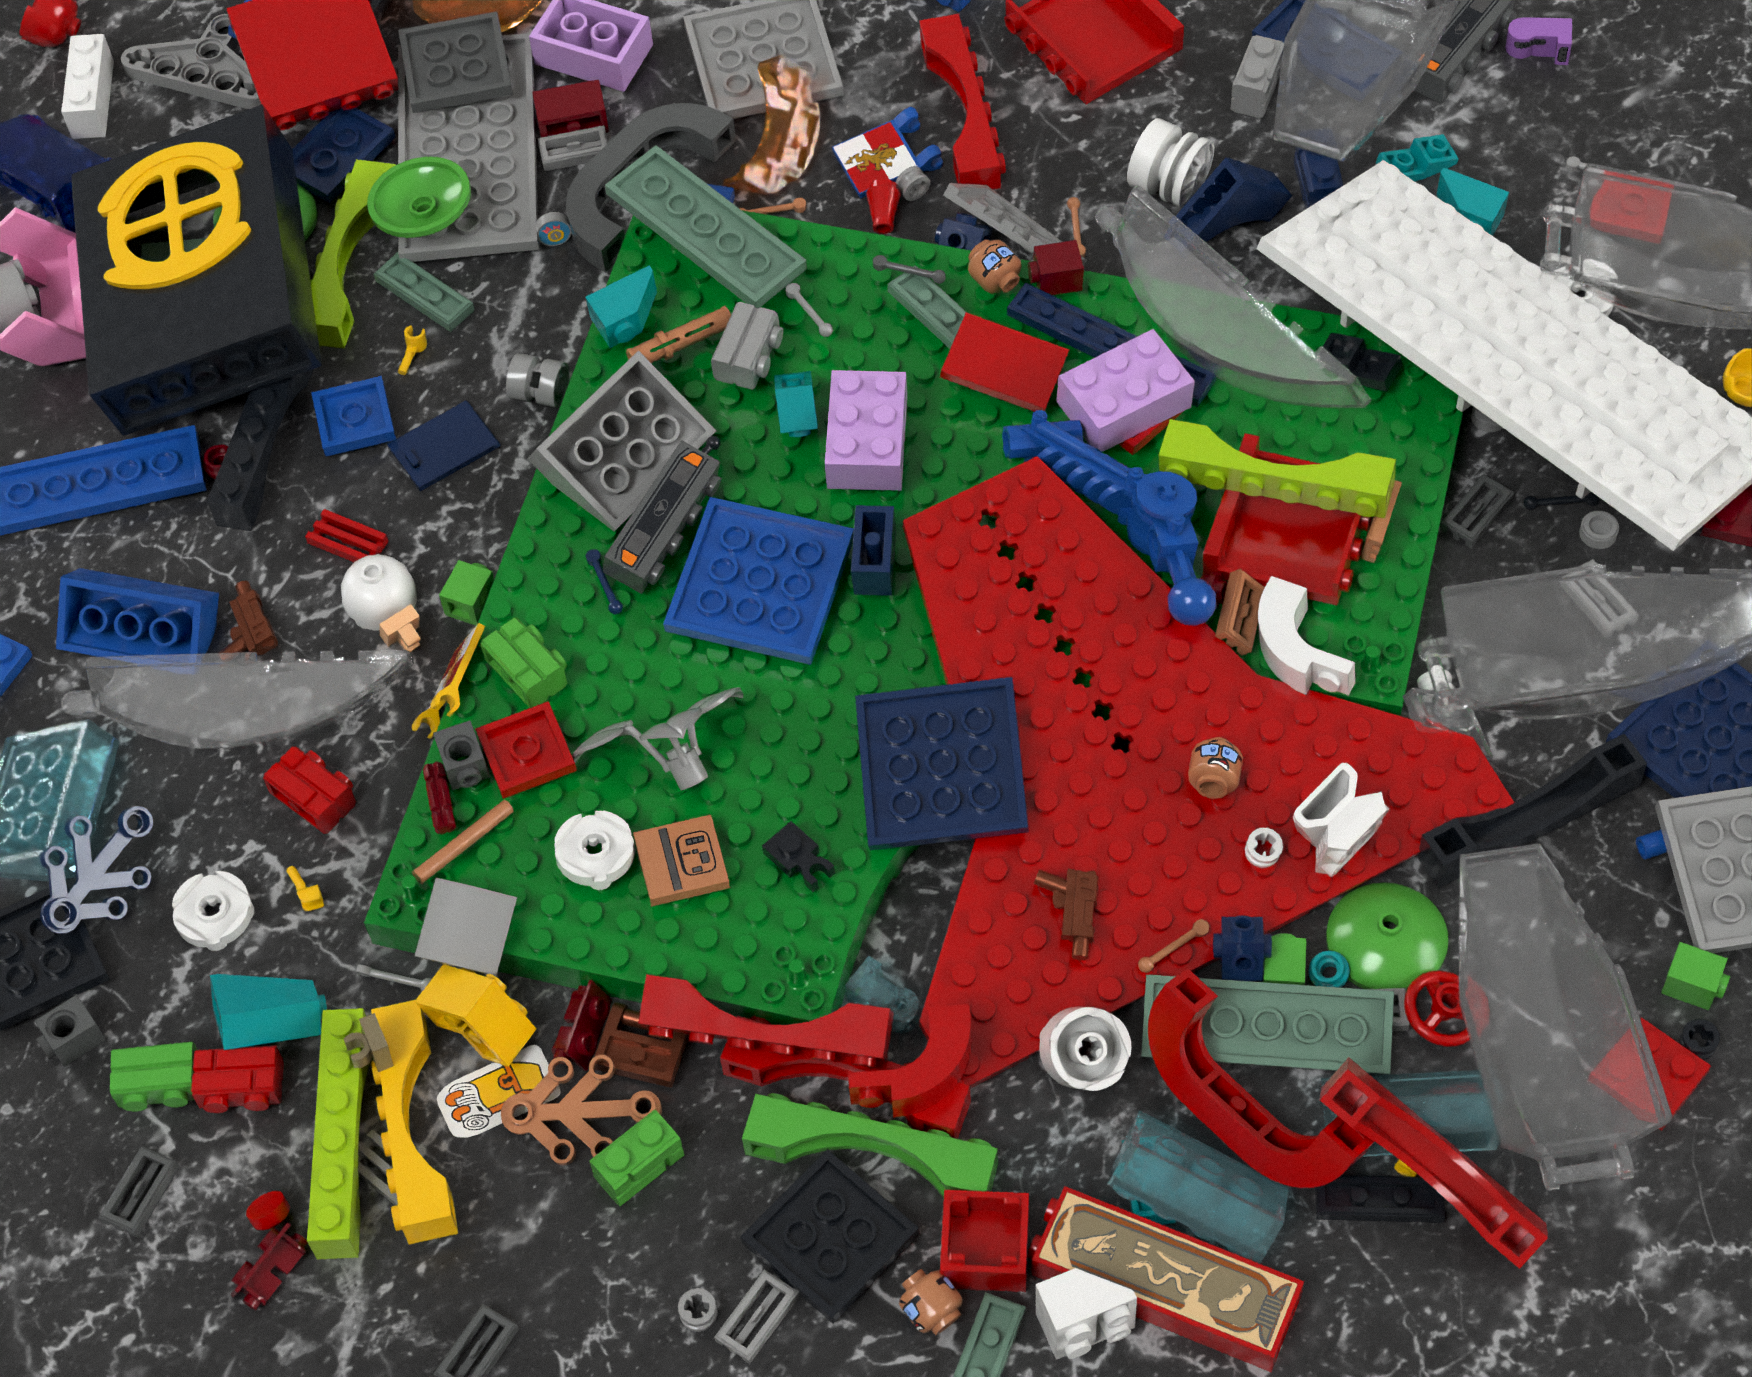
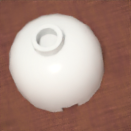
(376, 590)

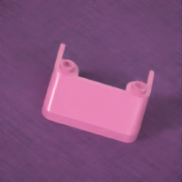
(51, 264)

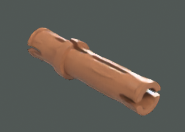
(717, 321)

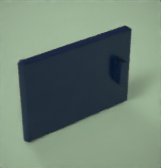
(443, 445)

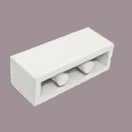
(87, 86)

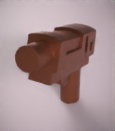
(253, 627)
(1078, 898)

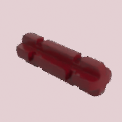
(439, 798)

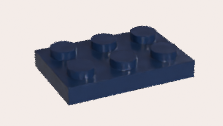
(333, 147)

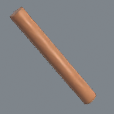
(463, 841)

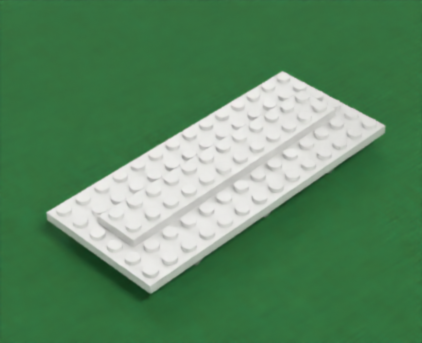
(1522, 350)

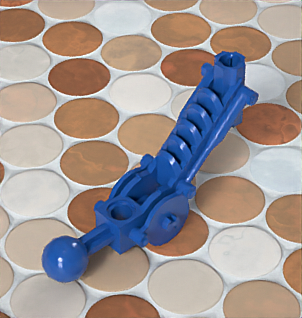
(1151, 505)

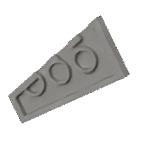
(1001, 215)

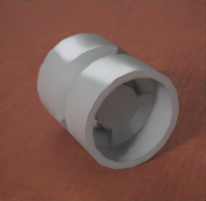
(532, 379)

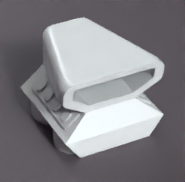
(1338, 820)

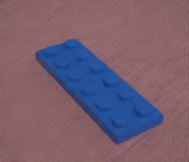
(100, 479)

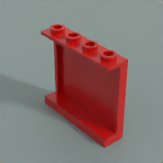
(1096, 41)
(312, 56)
(1284, 538)

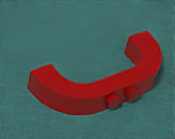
(1228, 1108)

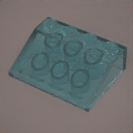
(44, 784)

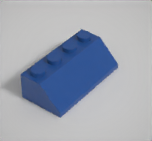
(132, 616)

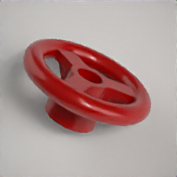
(1439, 993)

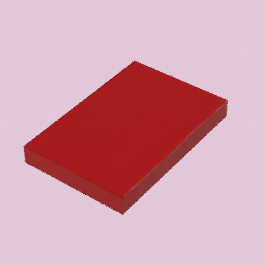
(1004, 363)

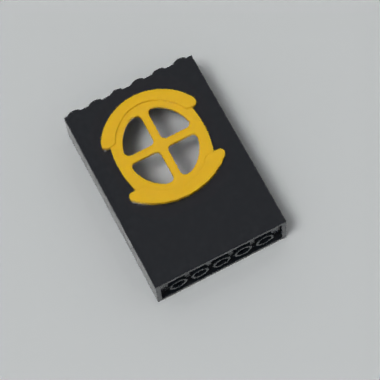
(204, 318)

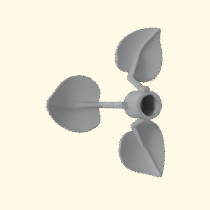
(683, 760)

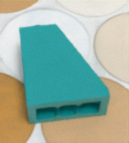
(264, 1009)

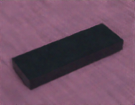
(1379, 1200)

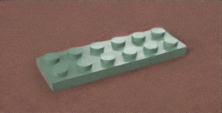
(706, 227)
(1291, 1025)

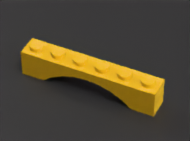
(423, 1195)

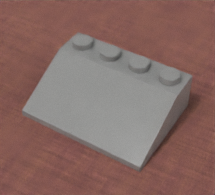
(620, 441)

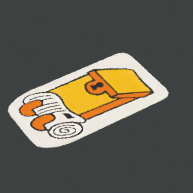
(476, 1099)

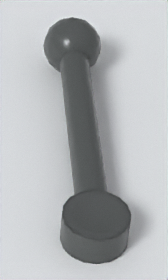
(880, 263)

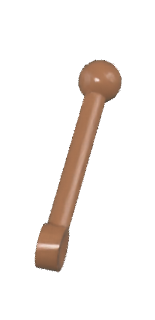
(1074, 204)
(798, 206)
(1199, 929)

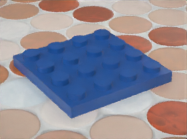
(759, 580)

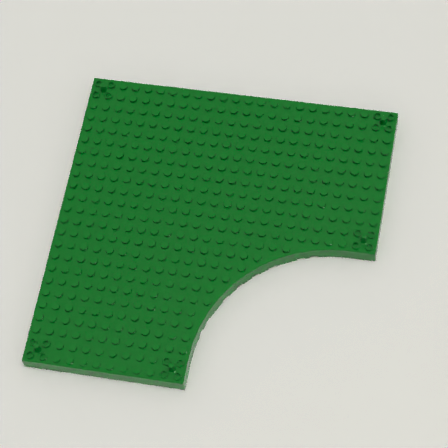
(794, 735)

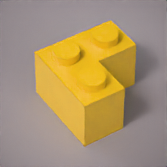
(478, 1011)

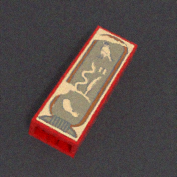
(1176, 1277)

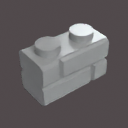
(1257, 76)
(746, 346)

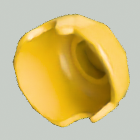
(1738, 378)

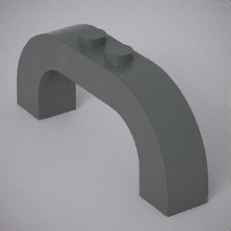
(668, 127)

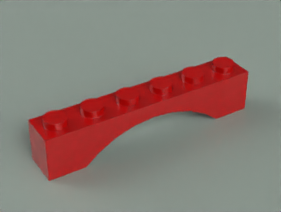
(947, 55)
(850, 1031)
(764, 1068)
(1474, 1193)

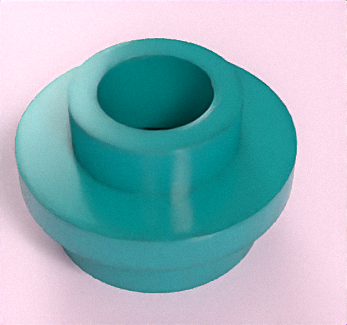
(1329, 959)

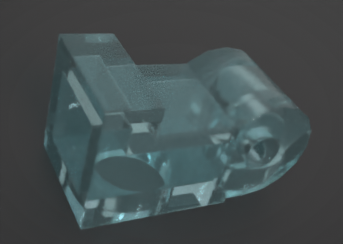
(871, 989)

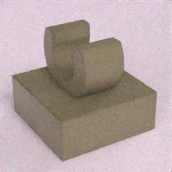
(373, 1045)

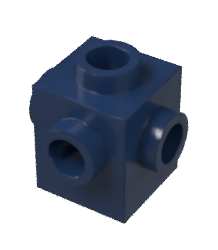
(962, 232)
(1242, 948)

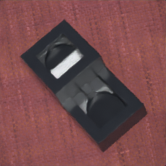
(1371, 367)

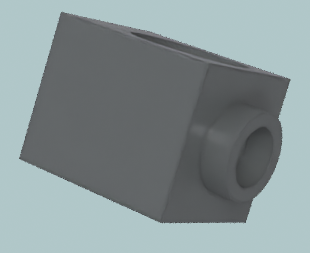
(456, 743)
(68, 1016)

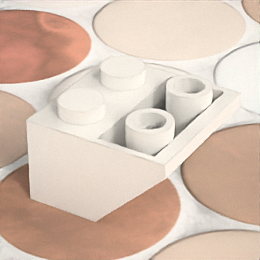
(1083, 1311)

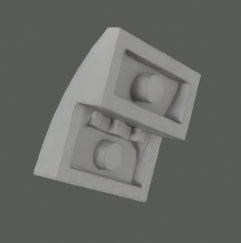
(465, 926)

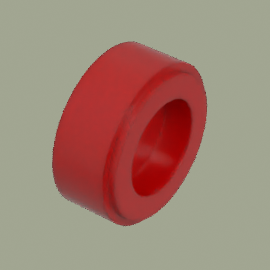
(268, 1210)

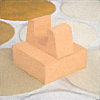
(402, 628)

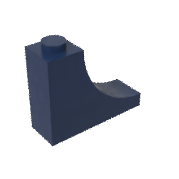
(1232, 197)

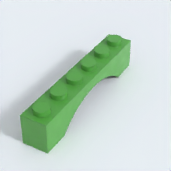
(789, 1130)

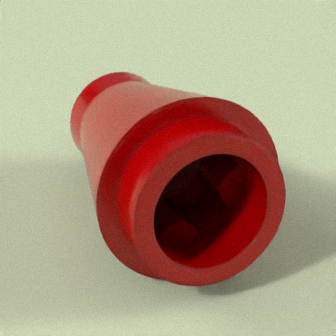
(883, 204)

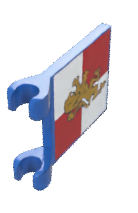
(884, 152)

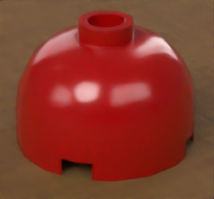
(50, 22)

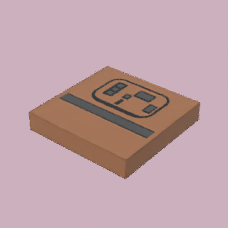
(681, 860)

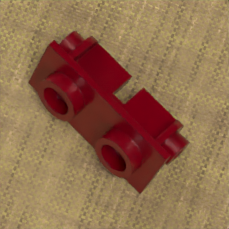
(587, 1011)
(278, 1251)

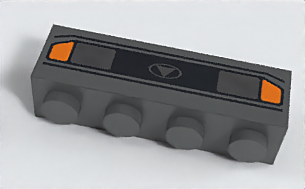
(1468, 35)
(661, 517)

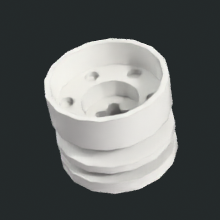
(1170, 162)

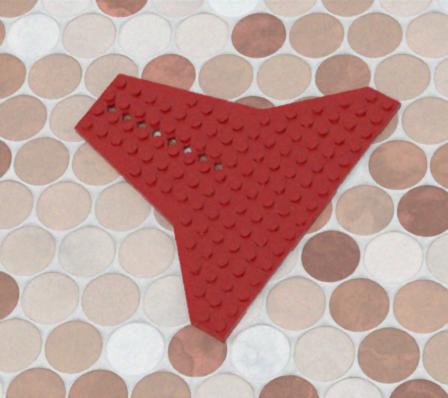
(1134, 814)

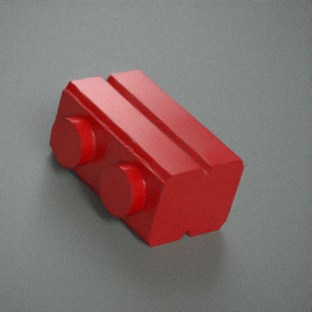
(310, 788)
(237, 1078)

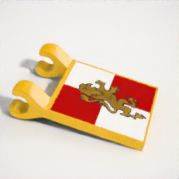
(449, 684)

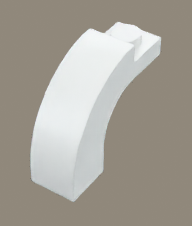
(1286, 653)

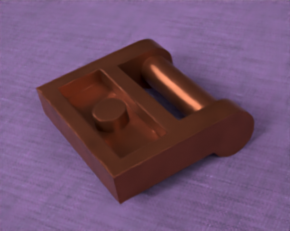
(636, 1054)

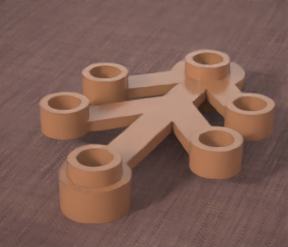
(571, 1109)

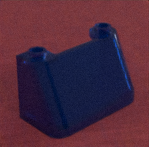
(40, 164)

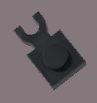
(795, 853)

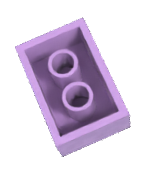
(591, 41)
(1125, 390)
(866, 430)

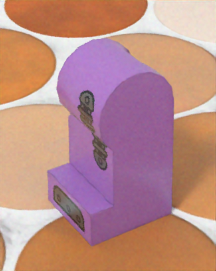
(1540, 38)

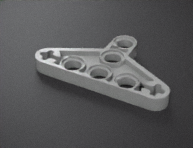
(189, 60)

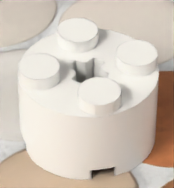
(1106, 1056)

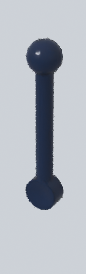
(594, 558)

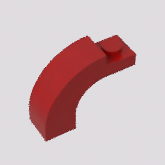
(926, 1078)

